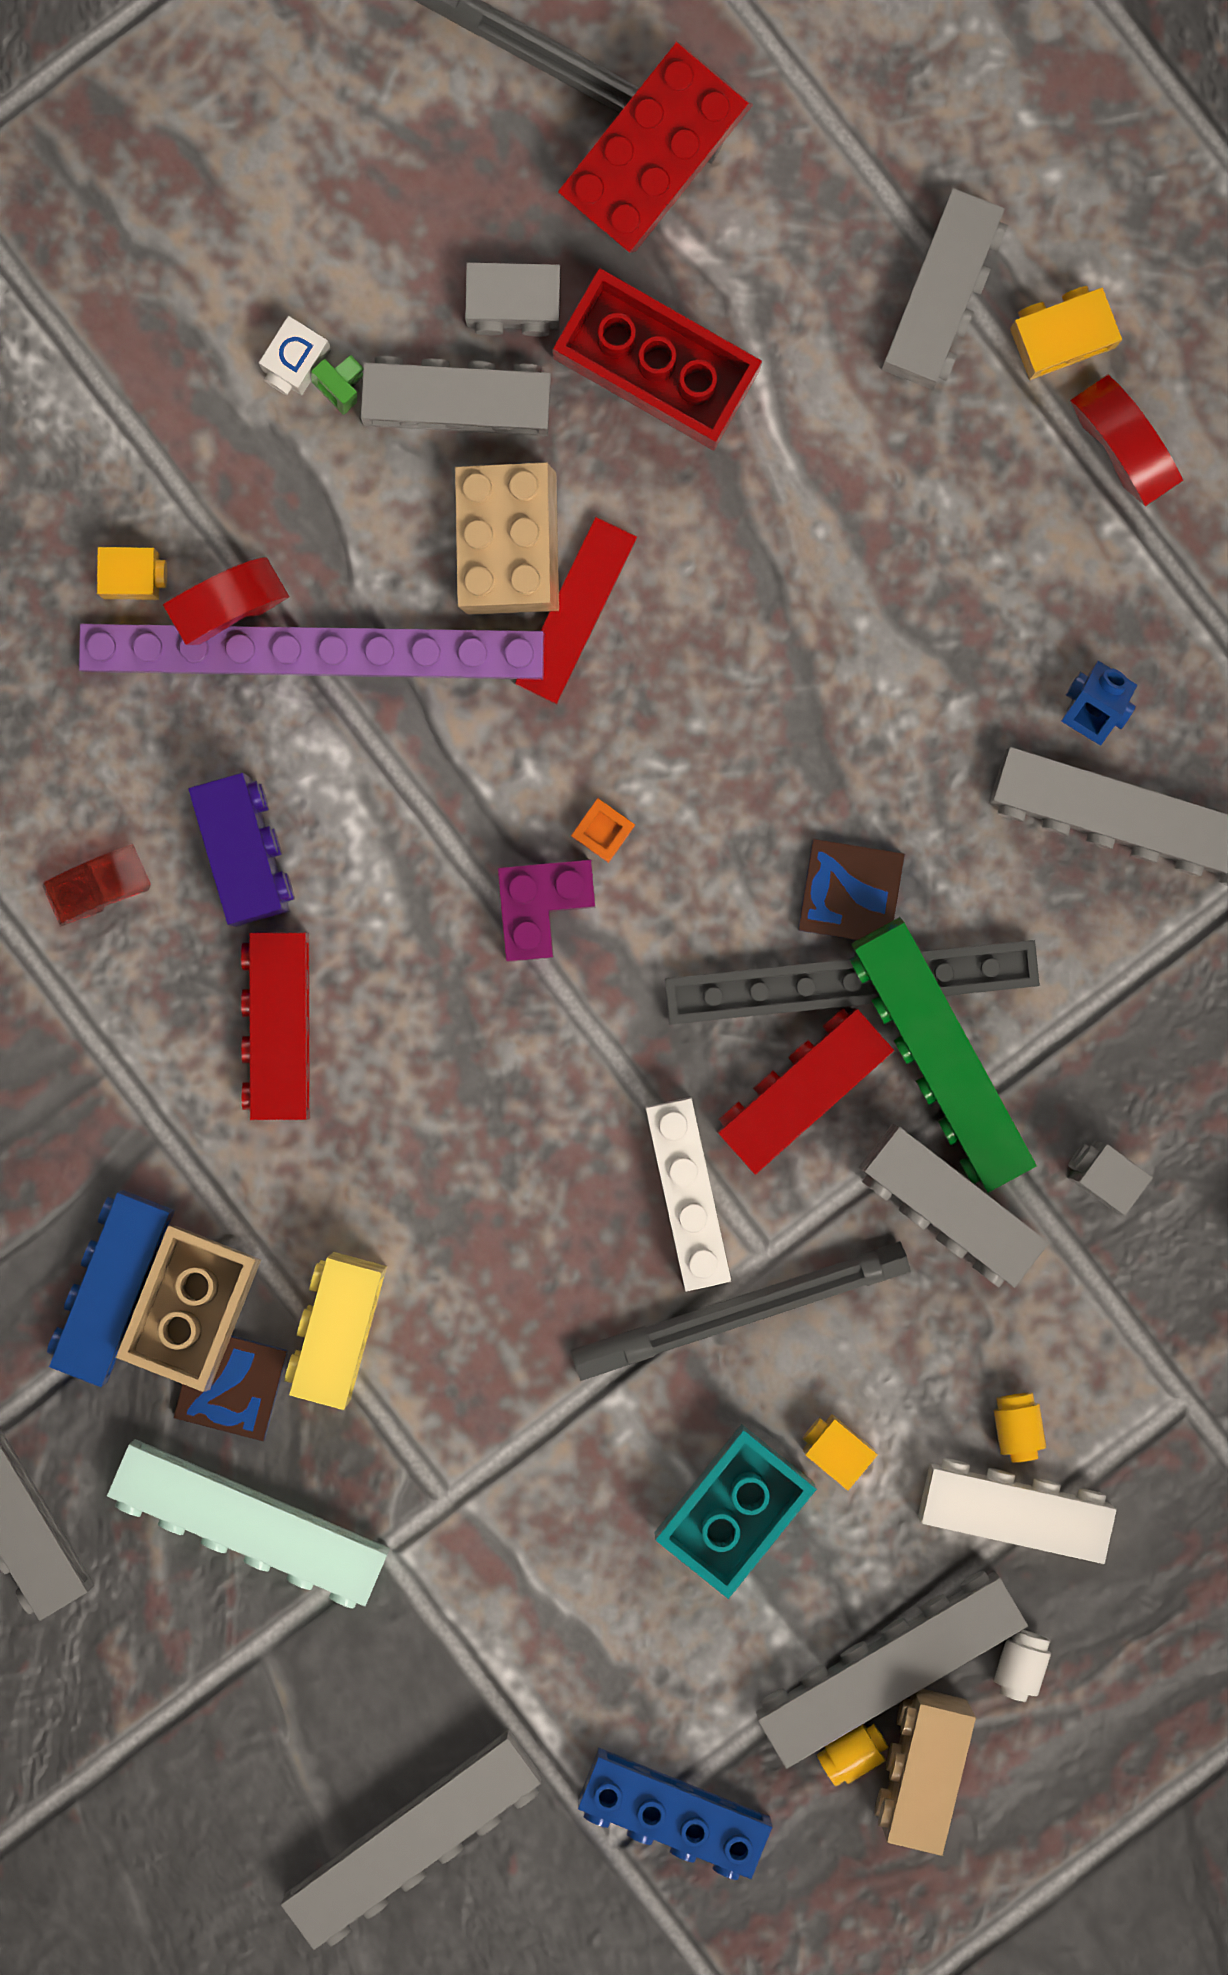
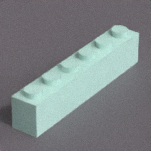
(248, 1523)

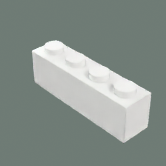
(688, 1194)
(1017, 1512)

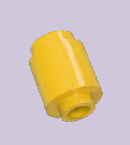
(1019, 1426)
(853, 1754)

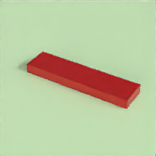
(580, 606)

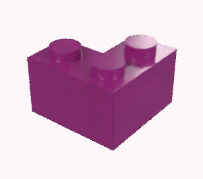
(529, 897)

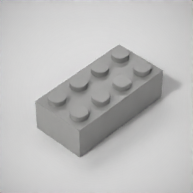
(952, 1204)

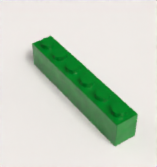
(943, 1055)

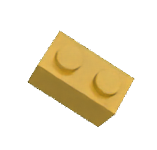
(1065, 332)

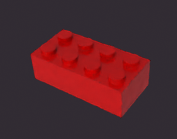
(655, 147)
(656, 359)

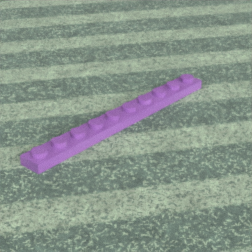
(315, 652)

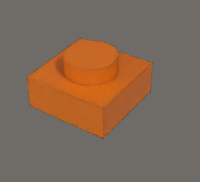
(603, 830)

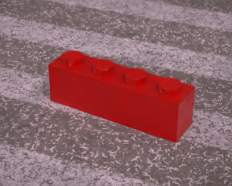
(278, 1026)
(805, 1090)

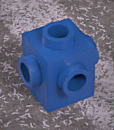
(1099, 702)

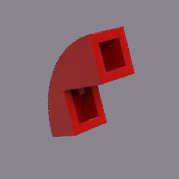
(1128, 438)
(225, 599)

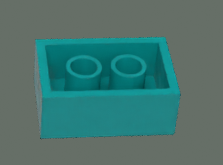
(735, 1511)

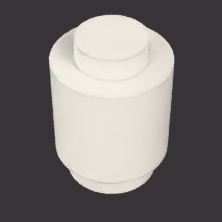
(1023, 1665)

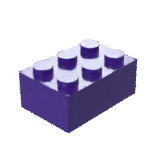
(241, 849)

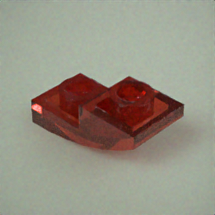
(95, 884)

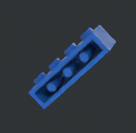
(674, 1814)

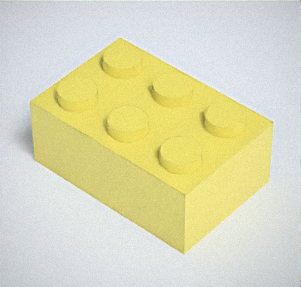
(335, 1330)

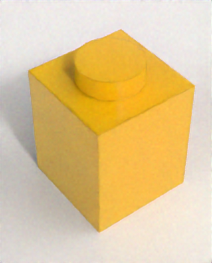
(130, 573)
(838, 1450)

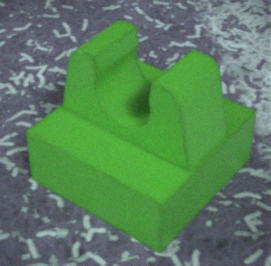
(339, 382)

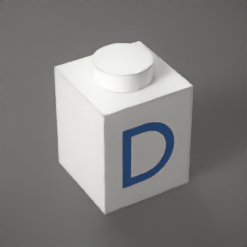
(293, 356)

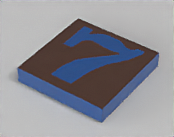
(849, 889)
(241, 1391)

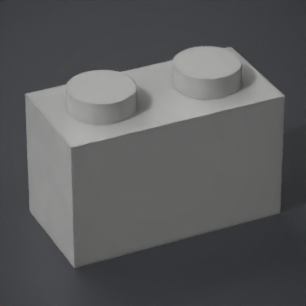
(513, 298)
(1108, 1176)

